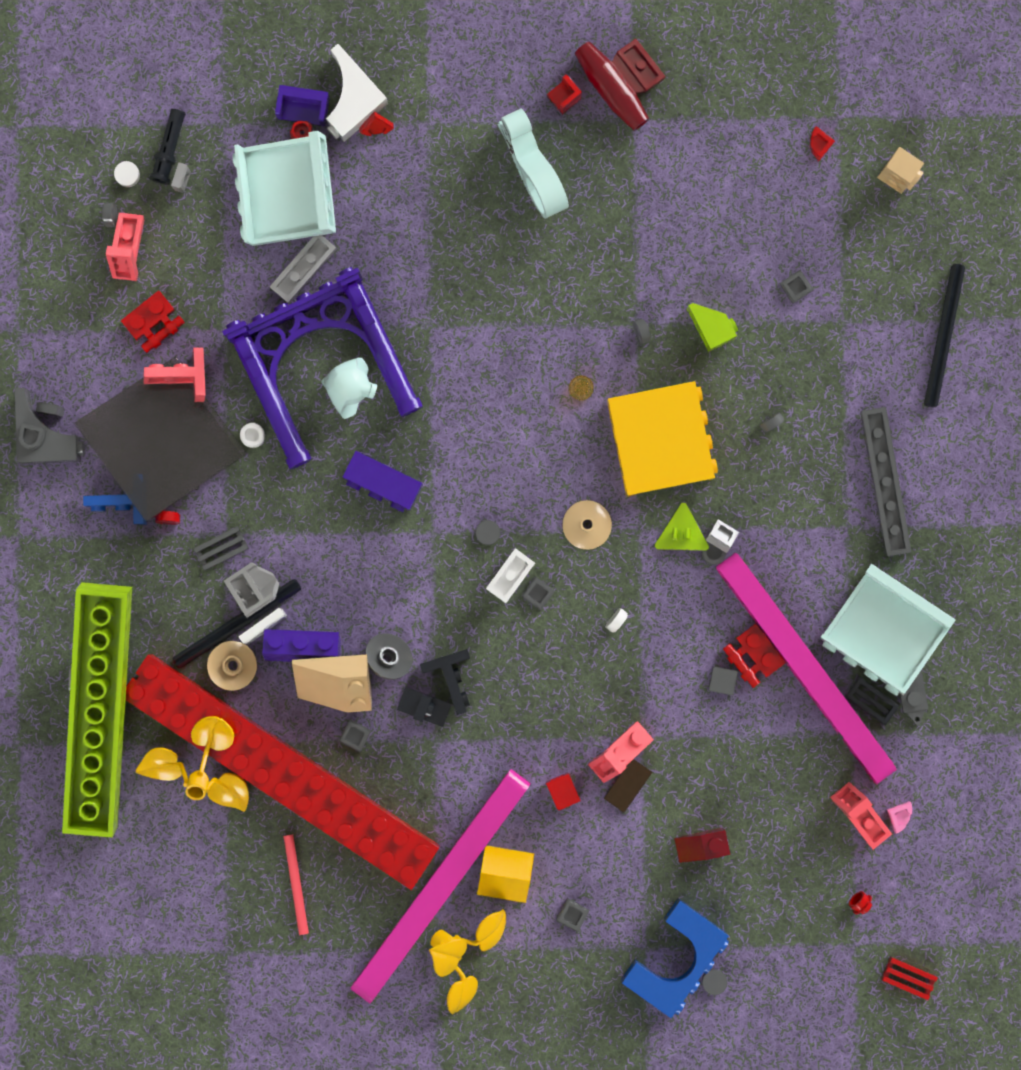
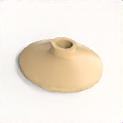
(582, 537)
(219, 668)

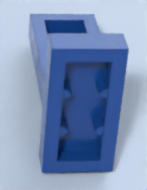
(120, 502)

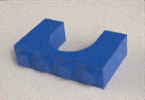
(670, 993)

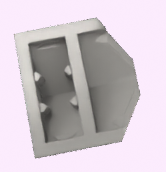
(252, 588)

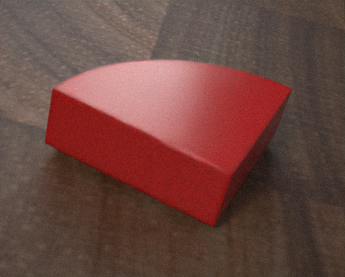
(376, 125)
(820, 143)

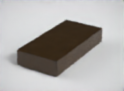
(628, 785)

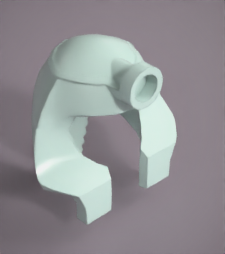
(348, 386)

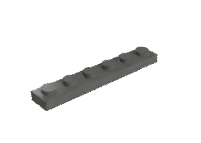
(885, 481)

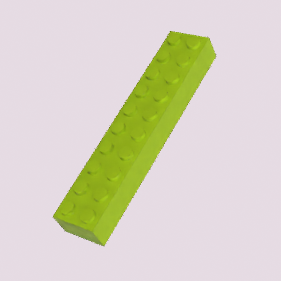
(96, 709)

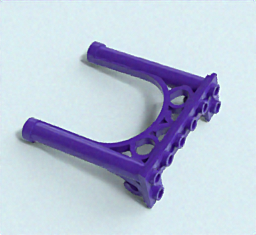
(265, 383)

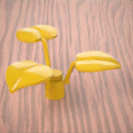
(212, 733)
(449, 951)

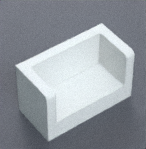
(510, 575)

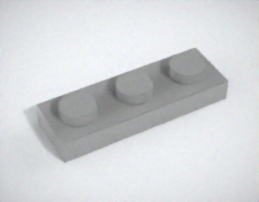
(303, 268)

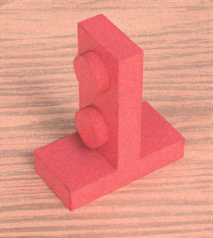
(125, 247)
(180, 374)
(620, 752)
(861, 815)

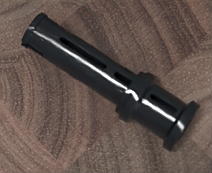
(165, 157)

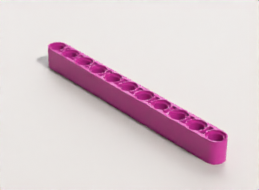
(806, 668)
(440, 886)

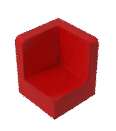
(565, 94)
(563, 791)

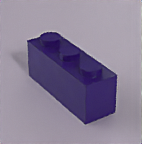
(382, 482)
(296, 645)

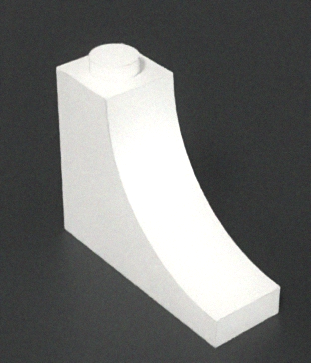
(357, 100)

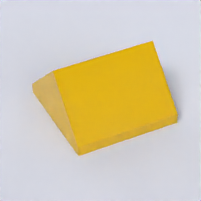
(505, 874)

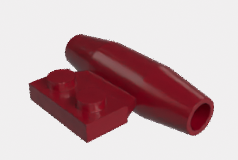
(621, 79)

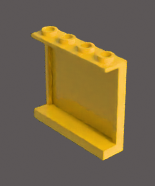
(662, 438)

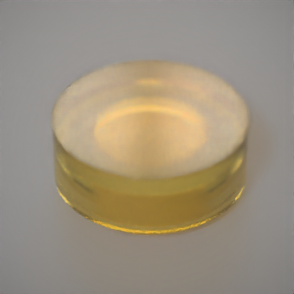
(581, 388)

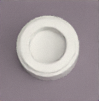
(127, 174)
(252, 435)
(616, 620)

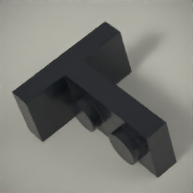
(452, 677)
(424, 707)

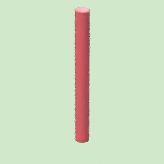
(296, 884)

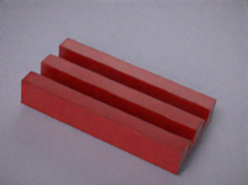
(929, 986)

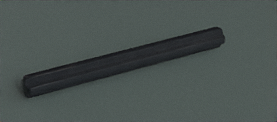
(944, 335)
(233, 626)

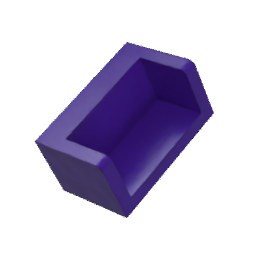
(302, 105)

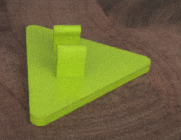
(682, 533)

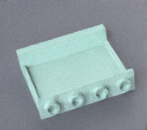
(284, 190)
(887, 630)

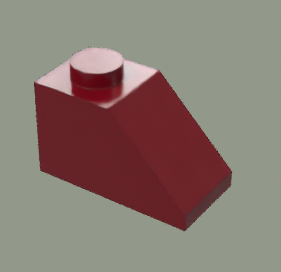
(702, 845)

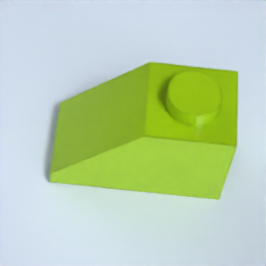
(712, 326)

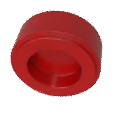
(168, 517)

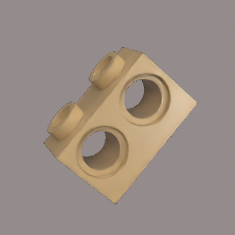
(901, 171)

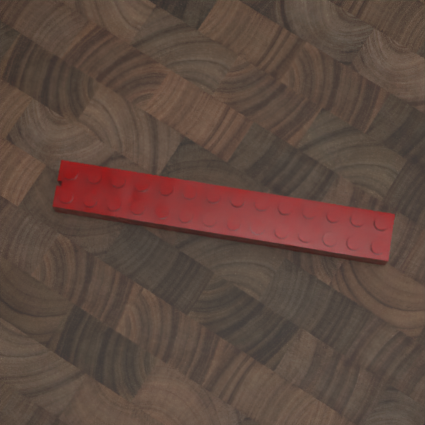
(285, 774)

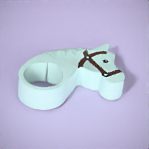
(532, 166)

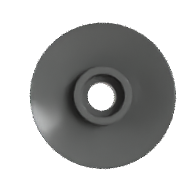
(394, 650)

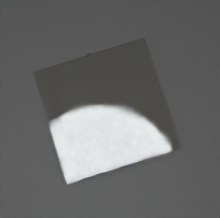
(159, 442)

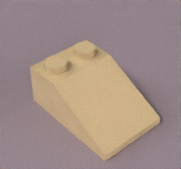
(335, 682)

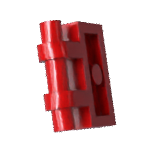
(149, 315)
(759, 650)

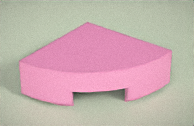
(900, 816)

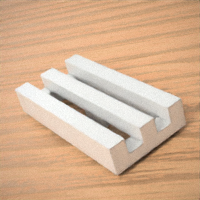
(266, 623)

